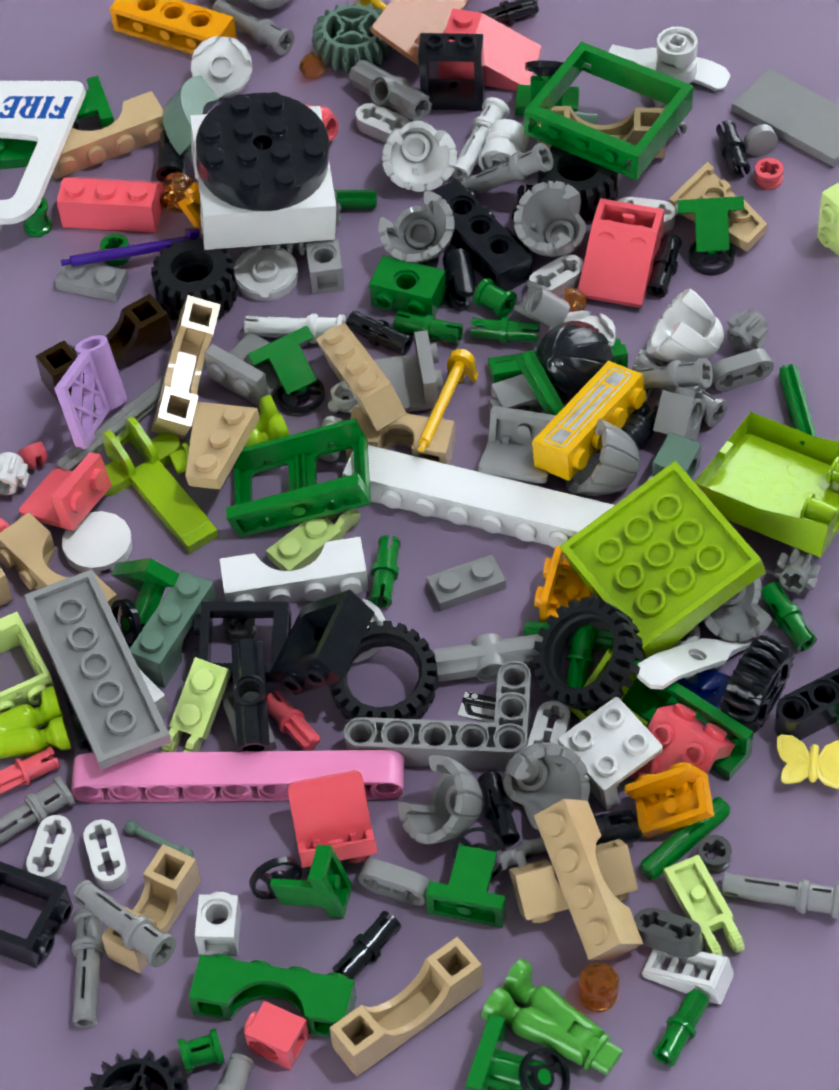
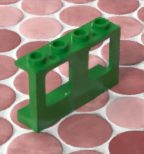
(305, 497)

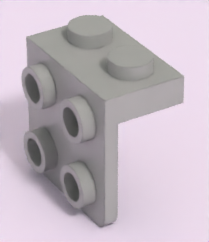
(415, 375)
(239, 376)
(510, 445)

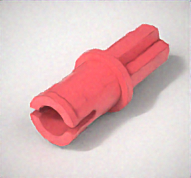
(292, 722)
(28, 769)

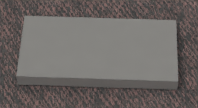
(793, 113)

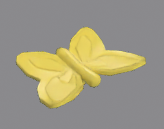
(813, 765)

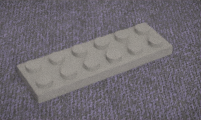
(97, 669)

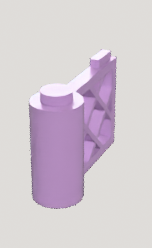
(100, 387)

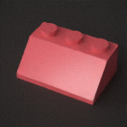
(110, 204)

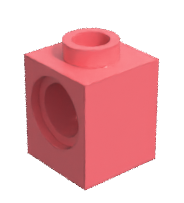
(276, 1034)

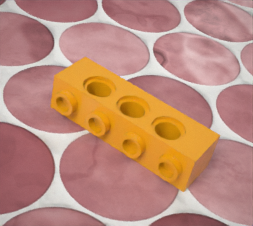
(170, 22)

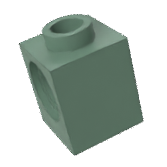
(684, 451)

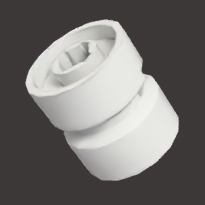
(677, 53)
(502, 141)

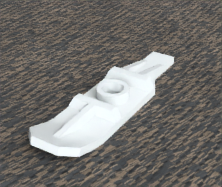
(708, 72)
(687, 660)

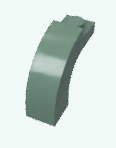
(192, 98)

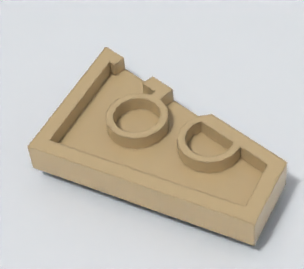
(744, 226)
(217, 441)

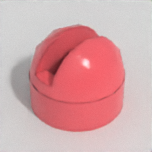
(34, 453)

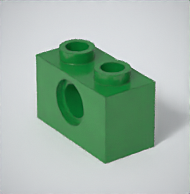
(407, 287)

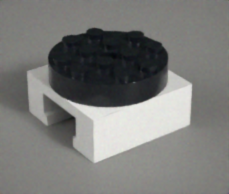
(263, 172)

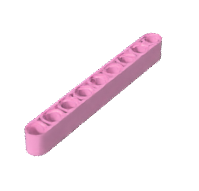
(230, 775)

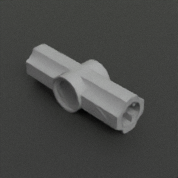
(390, 90)
(484, 657)

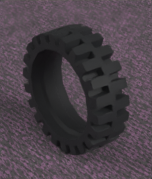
(555, 643)
(424, 691)

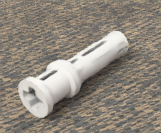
(493, 110)
(282, 326)

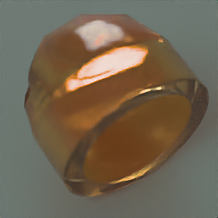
(311, 66)
(575, 298)

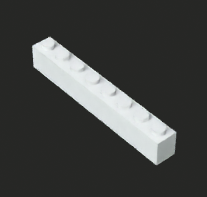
(476, 498)

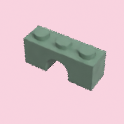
(161, 640)

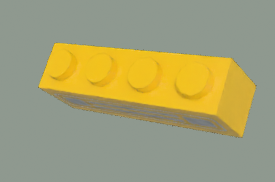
(571, 436)

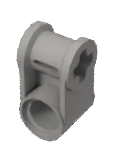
(542, 305)

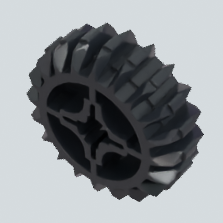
(758, 682)
(138, 1074)

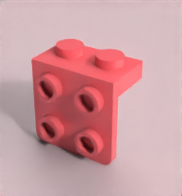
(69, 496)
(685, 740)
(332, 813)

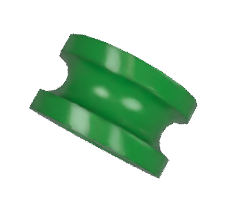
(114, 241)

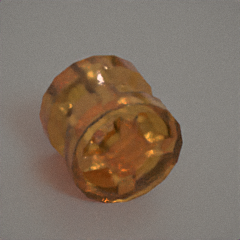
(173, 186)
(596, 978)

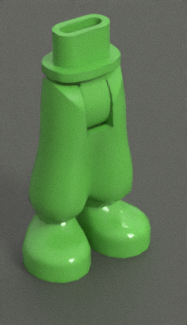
(551, 1021)

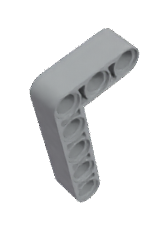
(456, 735)

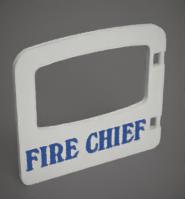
(41, 114)

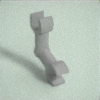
(519, 854)

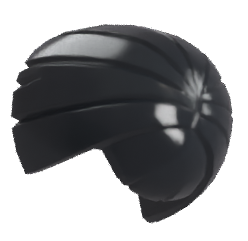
(573, 355)

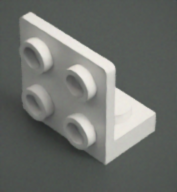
(612, 748)

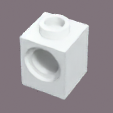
(222, 937)

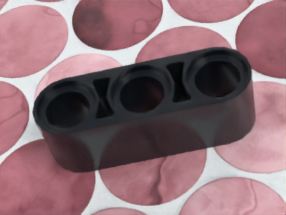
(805, 706)

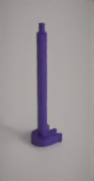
(127, 251)

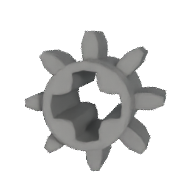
(747, 330)
(797, 571)

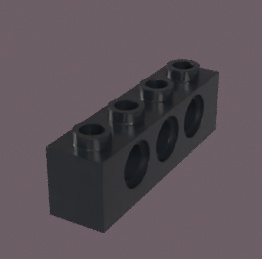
(490, 244)

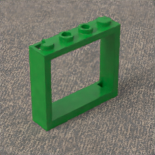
(597, 145)

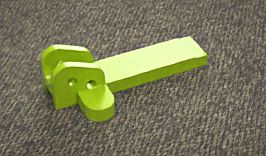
(156, 484)

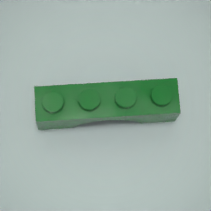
(228, 985)

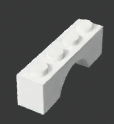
(335, 570)

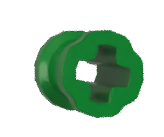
(39, 222)
(494, 298)
(201, 1051)

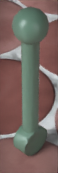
(132, 828)

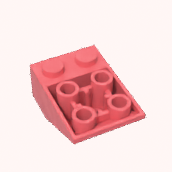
(621, 252)

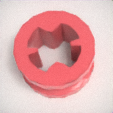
(768, 173)

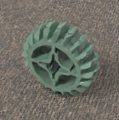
(345, 37)

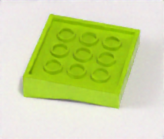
(777, 483)
(663, 558)

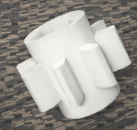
(12, 473)

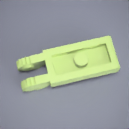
(307, 540)
(197, 705)
(703, 903)

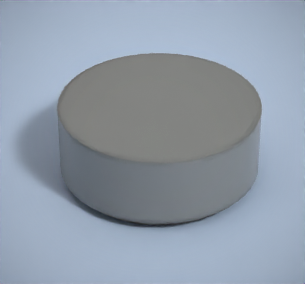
(760, 140)

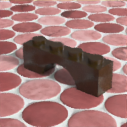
(137, 332)

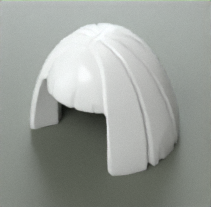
(419, 156)
(686, 331)

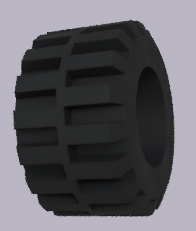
(585, 176)
(188, 263)

